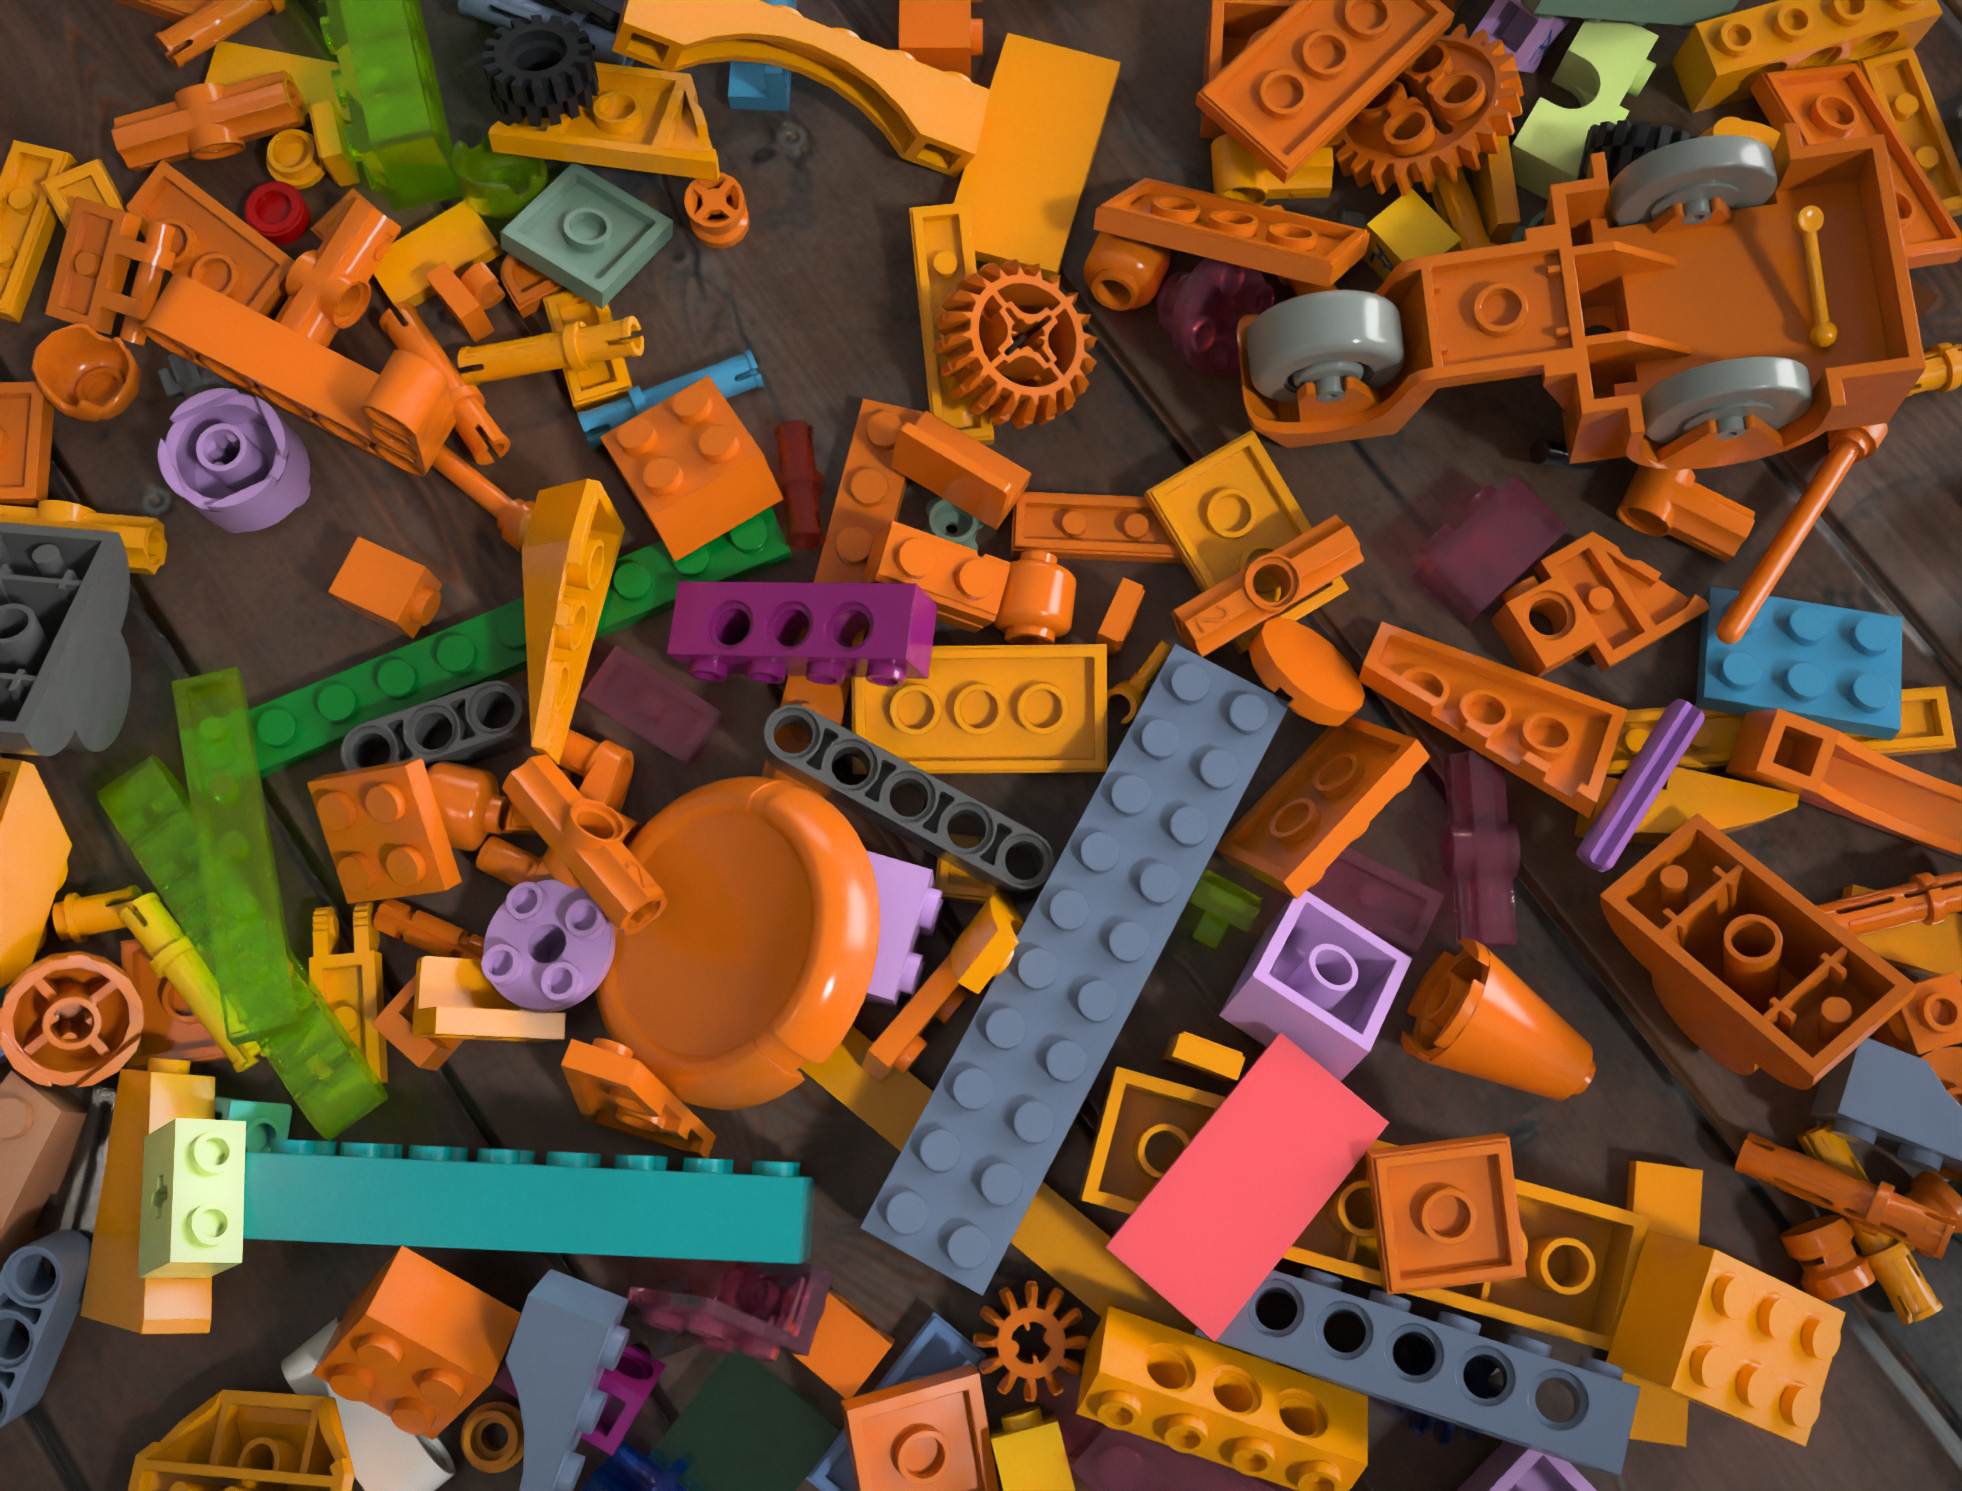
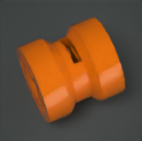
(1827, 1257)

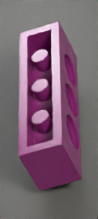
(715, 613)

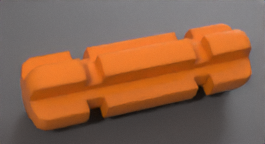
(426, 931)

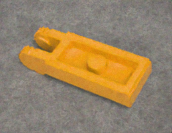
(352, 980)

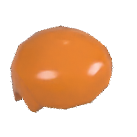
(86, 373)

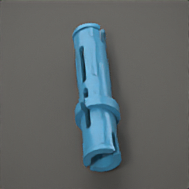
(730, 376)

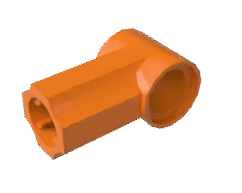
(1674, 505)

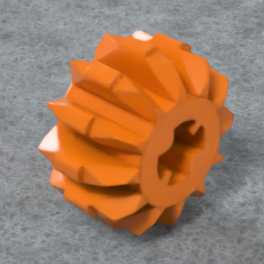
(1008, 1344)

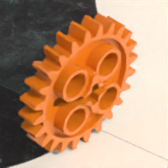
(1462, 85)

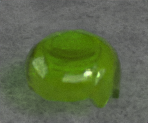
(497, 182)

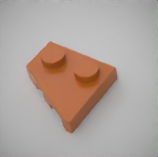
(1619, 597)

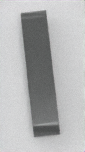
(889, 772)

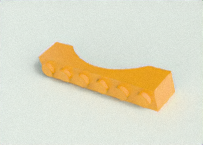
(920, 109)

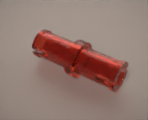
(799, 485)

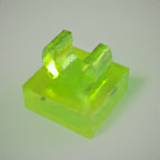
(1222, 905)

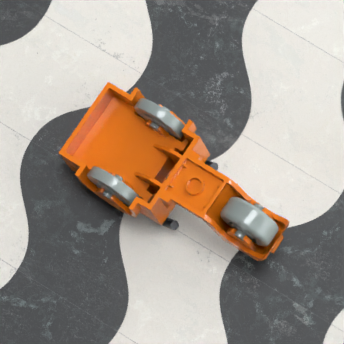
(1650, 306)

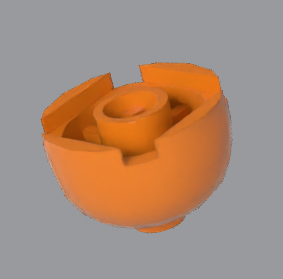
(71, 1020)

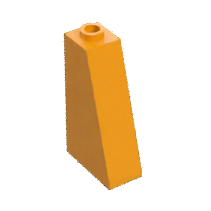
(112, 1283)

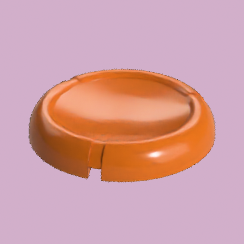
(756, 948)

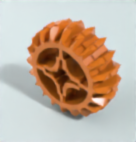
(1047, 362)

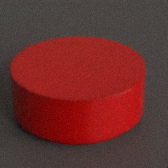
(278, 212)

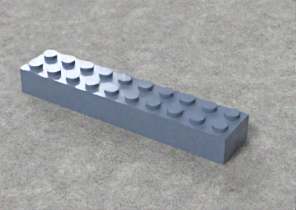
(1075, 971)

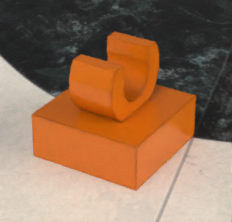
(467, 296)

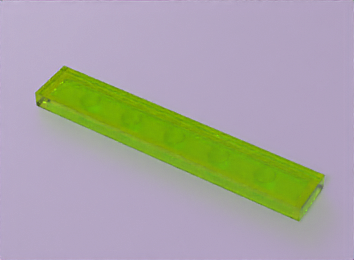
(236, 858)

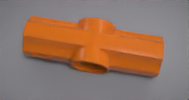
(209, 121)
(331, 284)
(1298, 566)
(585, 844)

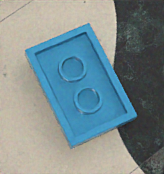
(1806, 660)

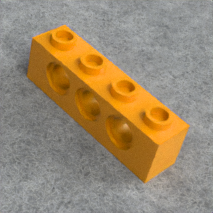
(1732, 50)
(1223, 1405)

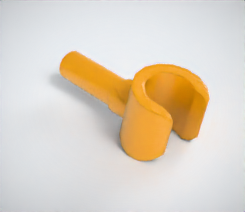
(1135, 688)

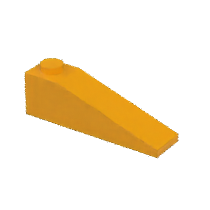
(567, 571)

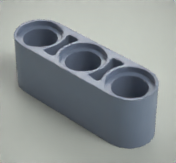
(46, 1310)

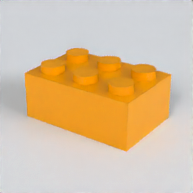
(1726, 1337)

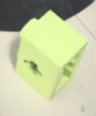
(192, 1199)

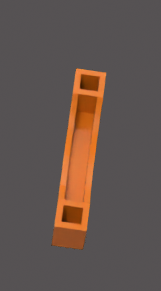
(1847, 779)

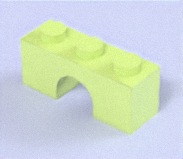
(1599, 70)

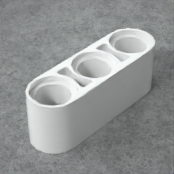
(379, 1451)

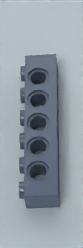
(1591, 1437)

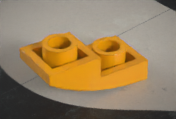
(987, 942)

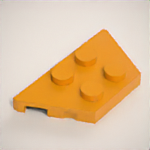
(635, 123)

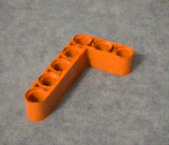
(392, 415)

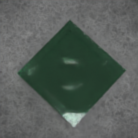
(746, 1432)

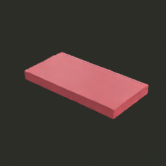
(1246, 1186)

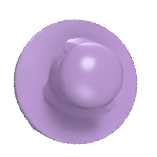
(548, 946)

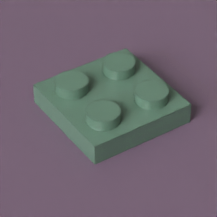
(587, 234)

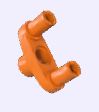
(607, 778)

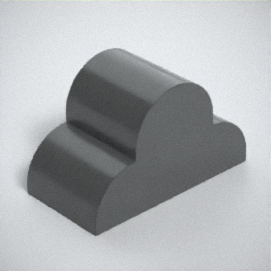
(62, 639)

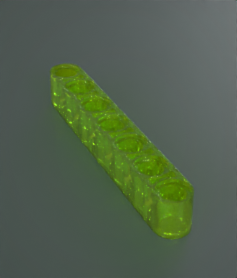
(315, 1062)

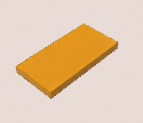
(1035, 151)
(993, 711)

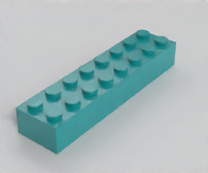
(523, 1206)

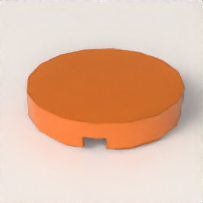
(1308, 670)

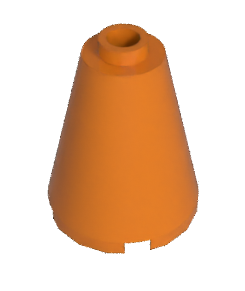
(1495, 1027)

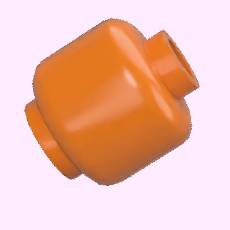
(1125, 271)
(1036, 600)
(467, 803)

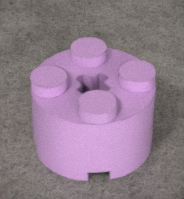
(234, 460)

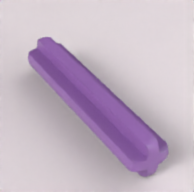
(1640, 785)

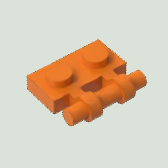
(96, 265)

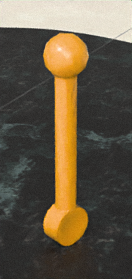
(1807, 223)

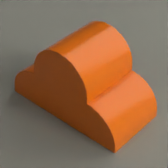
(1749, 959)

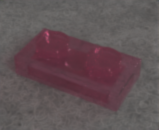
(652, 706)
(1379, 899)

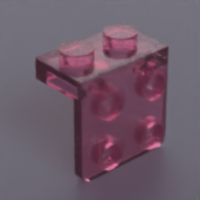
(756, 1308)

